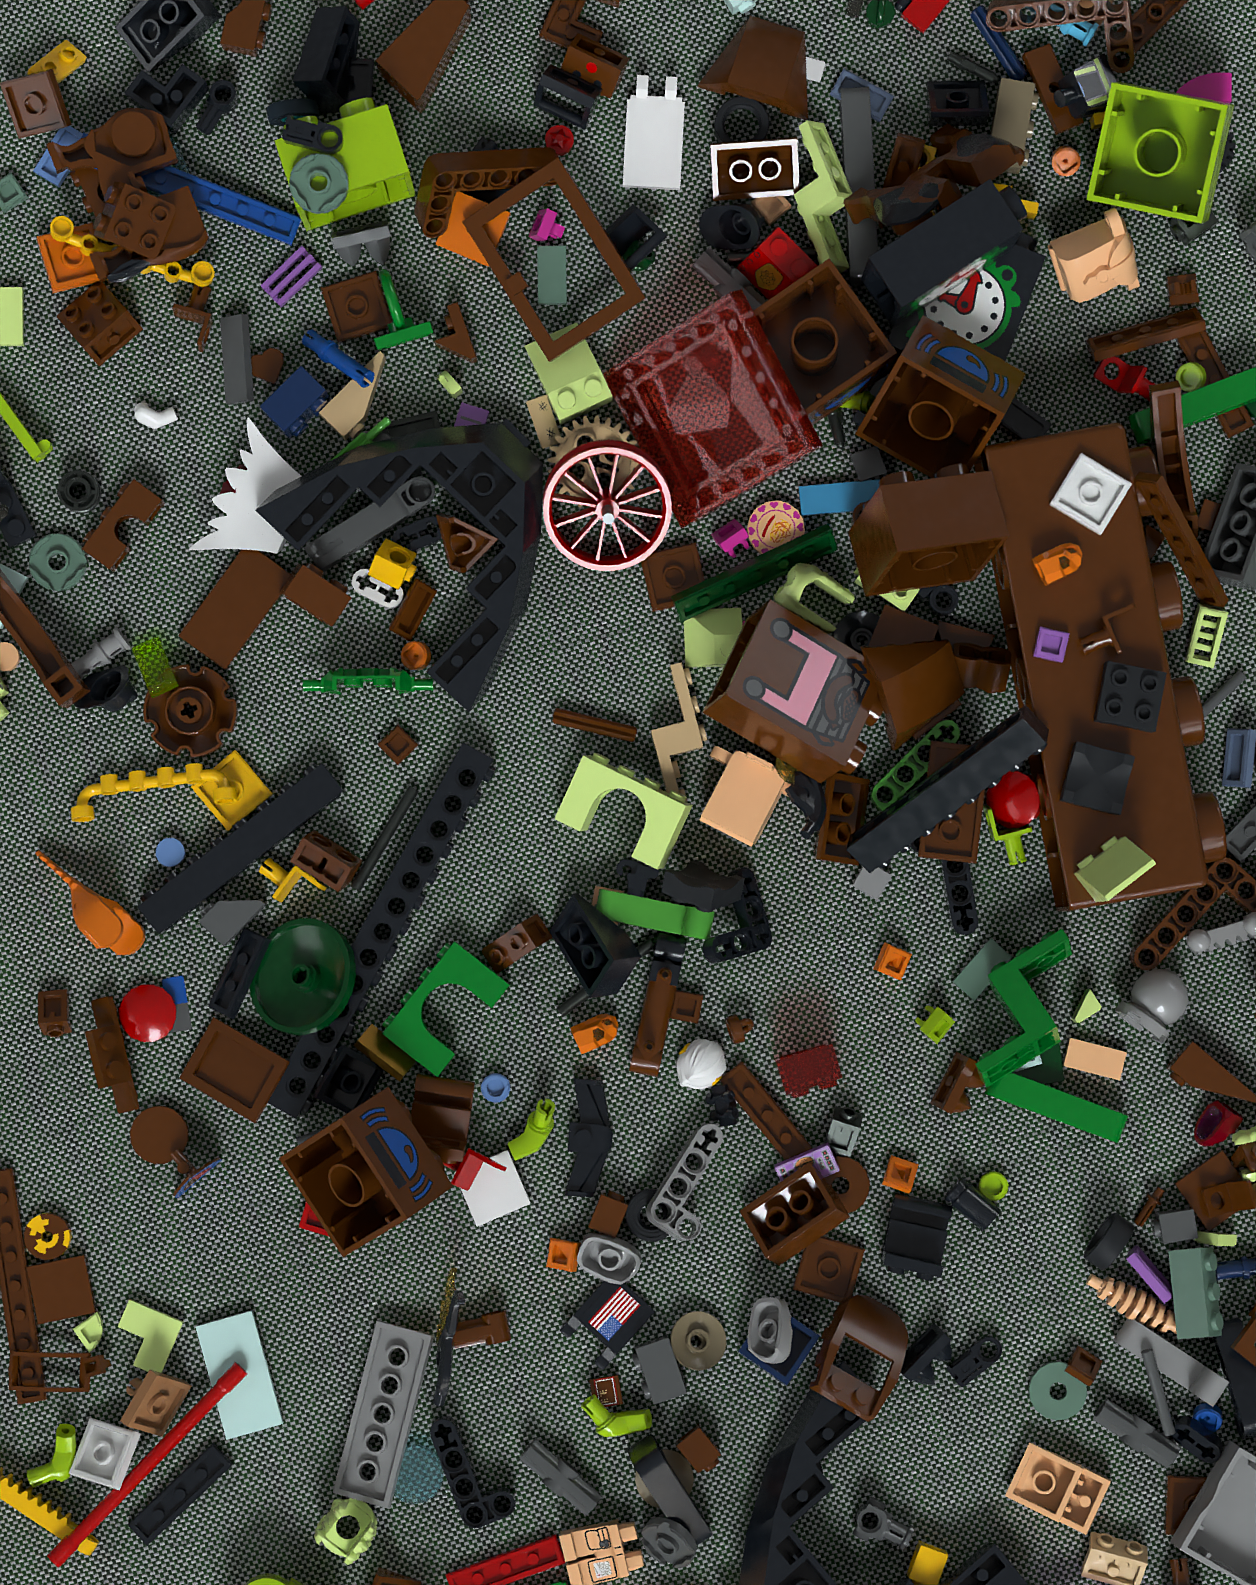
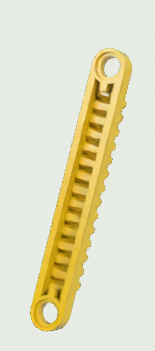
(41, 1511)

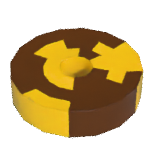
(34, 1236)

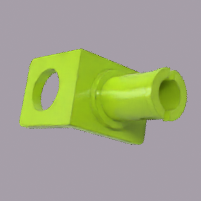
(1010, 836)

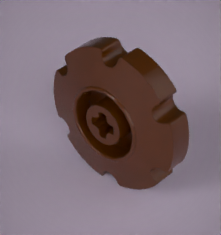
(197, 734)

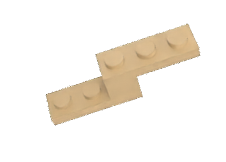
(681, 736)

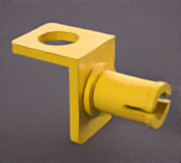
(286, 880)

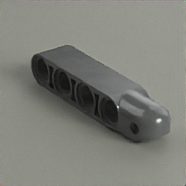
(370, 524)

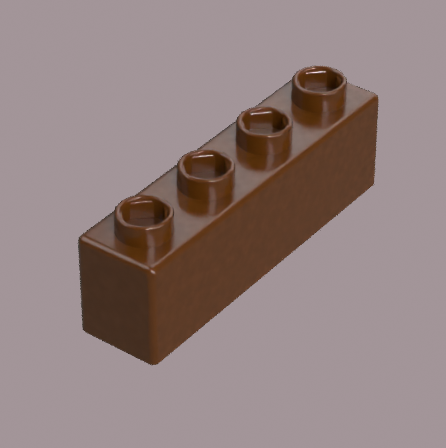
(1115, 571)

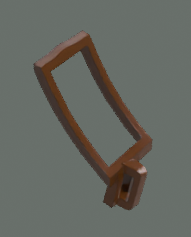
(86, 1370)

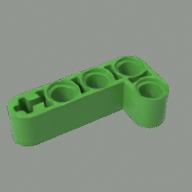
(913, 762)
(655, 914)

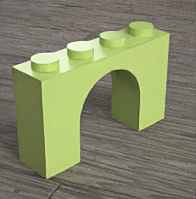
(663, 810)

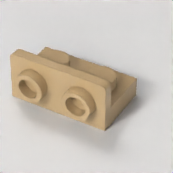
(1114, 1560)

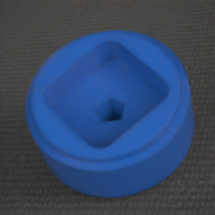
(1208, 1416)

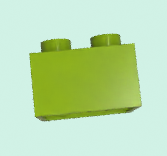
(1160, 152)
(369, 156)

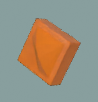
(892, 961)
(900, 1174)
(563, 1254)

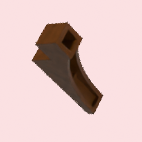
(1170, 447)

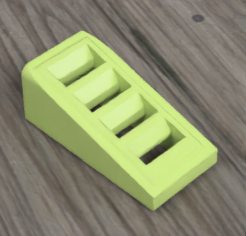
(1198, 621)

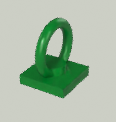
(401, 329)

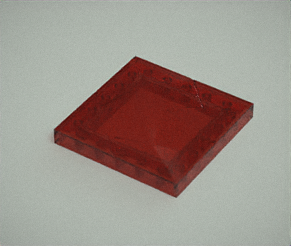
(713, 408)

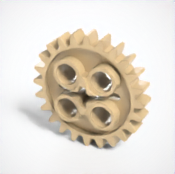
(596, 432)

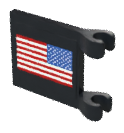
(613, 1316)

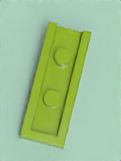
(36, 450)

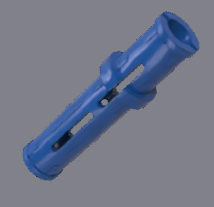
(329, 352)

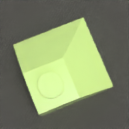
(711, 637)

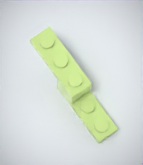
(823, 195)

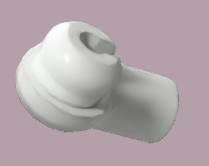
(153, 418)

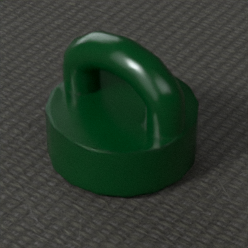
(880, 13)
(646, 262)

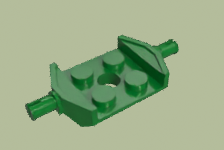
(356, 677)

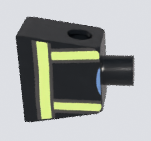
(1086, 88)

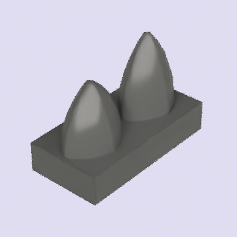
(374, 236)

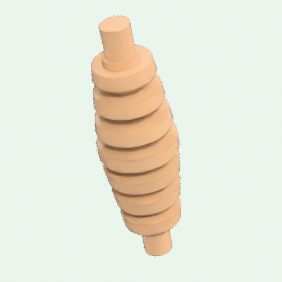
(1134, 1303)

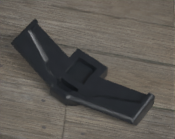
(589, 1138)

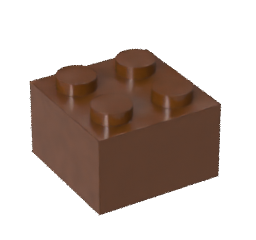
(314, 594)

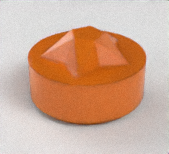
(1065, 161)
(415, 655)

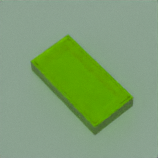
(155, 667)

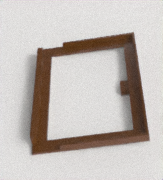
(516, 283)

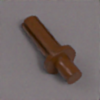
(1149, 1206)

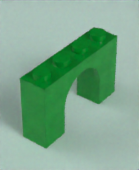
(408, 1026)

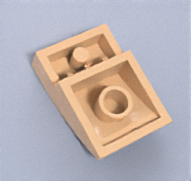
(1058, 1488)

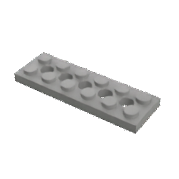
(364, 1420)

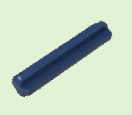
(999, 45)

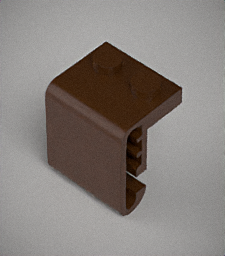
(443, 1114)

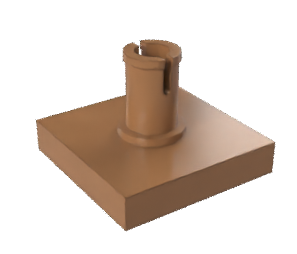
(154, 1402)

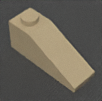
(352, 404)

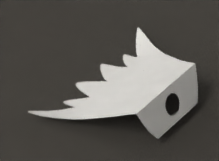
(243, 525)

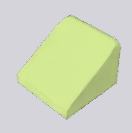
(1087, 1006)

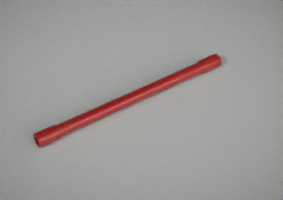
(71, 1542)

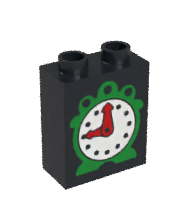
(944, 251)
(986, 305)

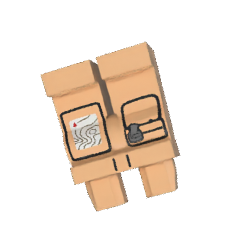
(607, 1549)

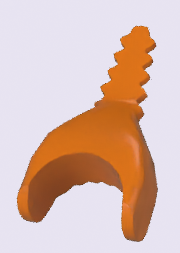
(99, 918)

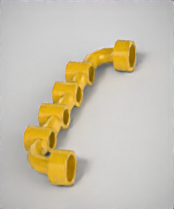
(62, 231)
(139, 782)

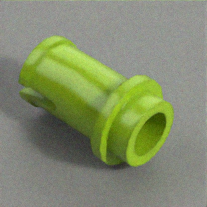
(860, 402)

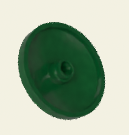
(304, 977)

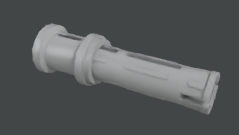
(101, 653)

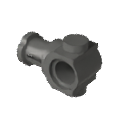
(883, 1526)

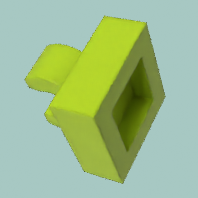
(936, 1025)

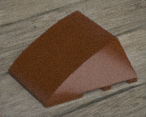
(763, 65)
(913, 684)

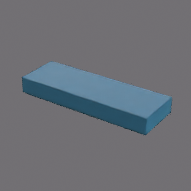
(835, 497)

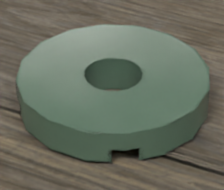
(323, 200)
(60, 579)
(1040, 1396)

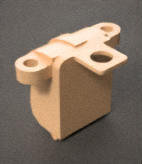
(1095, 258)
(743, 795)

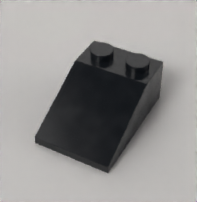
(164, 27)
(594, 947)

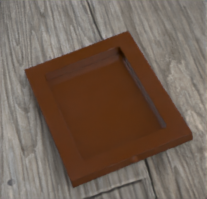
(234, 1070)

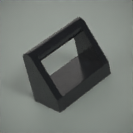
(570, 87)
(631, 227)

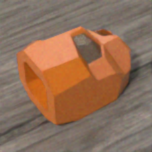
(1058, 562)
(595, 1032)

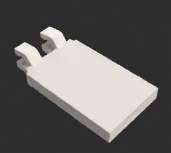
(653, 138)

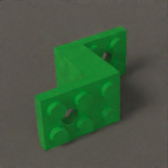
(1012, 990)

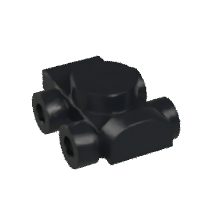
(725, 1105)

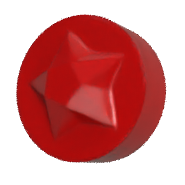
(560, 139)

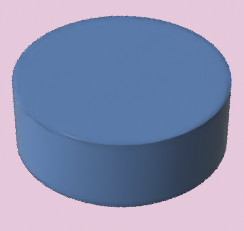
(170, 852)
(495, 1087)

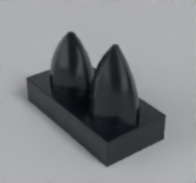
(929, 1346)

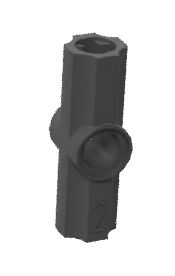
(725, 278)
(1136, 1433)
(560, 1477)

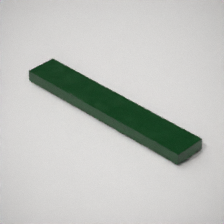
(754, 573)

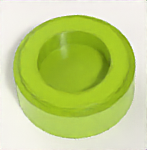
(1191, 376)
(993, 1185)

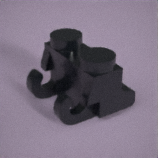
(638, 877)

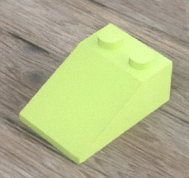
(571, 380)
(1113, 868)

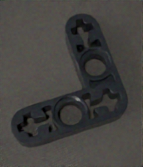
(747, 932)

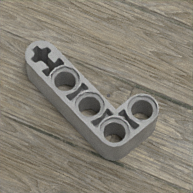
(689, 1179)
(1172, 1361)

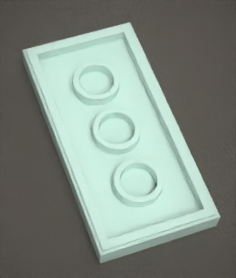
(253, 1401)

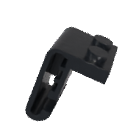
(916, 1236)

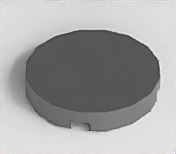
(668, 1542)

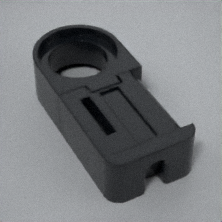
(309, 135)
(972, 1363)

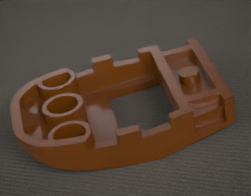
(876, 1329)

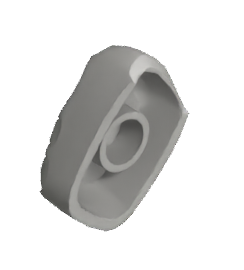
(608, 1258)
(770, 1330)

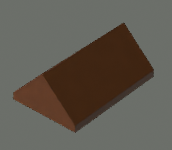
(754, 168)
(845, 813)

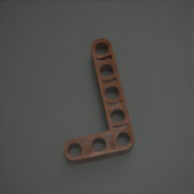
(1072, 13)
(471, 171)
(1197, 908)

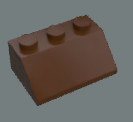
(794, 1214)

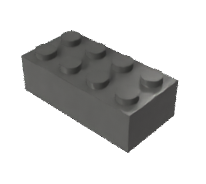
(1233, 536)

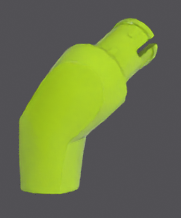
(536, 1131)
(616, 1423)
(61, 1460)

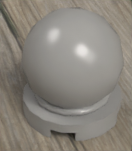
(1156, 1001)

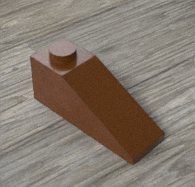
(1201, 1071)

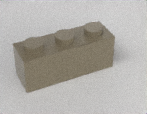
(1012, 115)

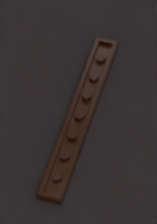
(17, 1293)

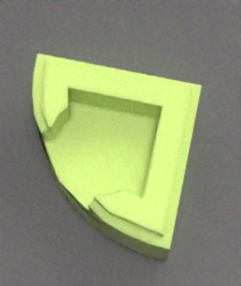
(450, 384)
(1216, 1238)
(90, 1331)

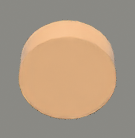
(8, 657)

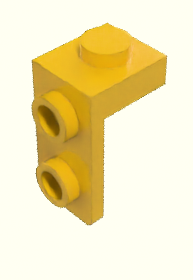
(62, 59)

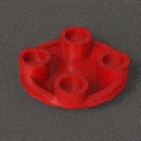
(1014, 800)
(147, 1013)

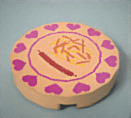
(774, 525)

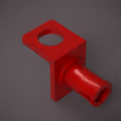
(1129, 378)
(469, 1168)

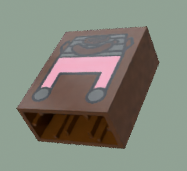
(796, 693)

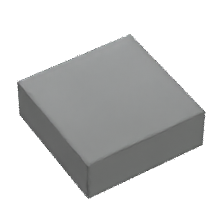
(872, 883)

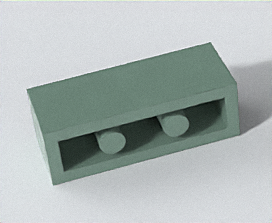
(1195, 1293)

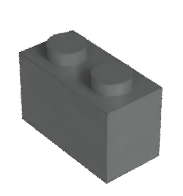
(659, 1369)

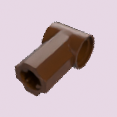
(488, 1329)

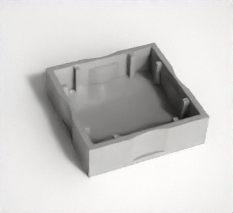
(1223, 1517)

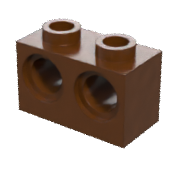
(326, 860)

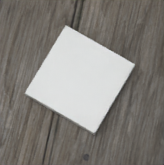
(1090, 494)
(495, 1191)
(104, 1453)

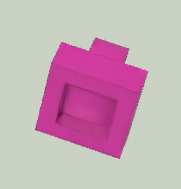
(545, 226)
(730, 536)

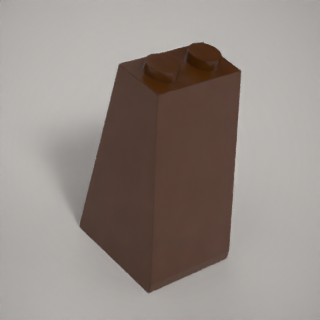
(424, 50)

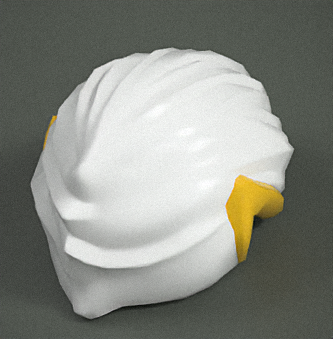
(700, 1064)

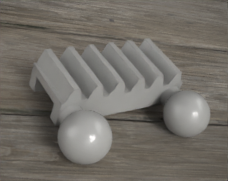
(1202, 940)

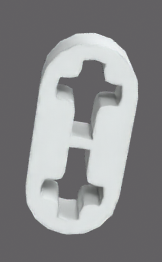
(375, 595)

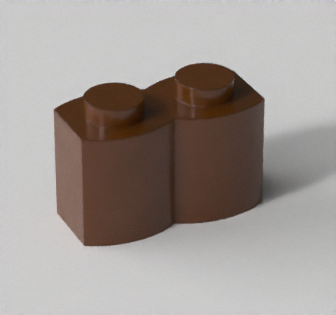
(982, 666)

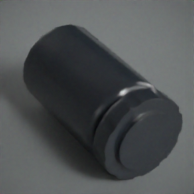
(972, 1203)

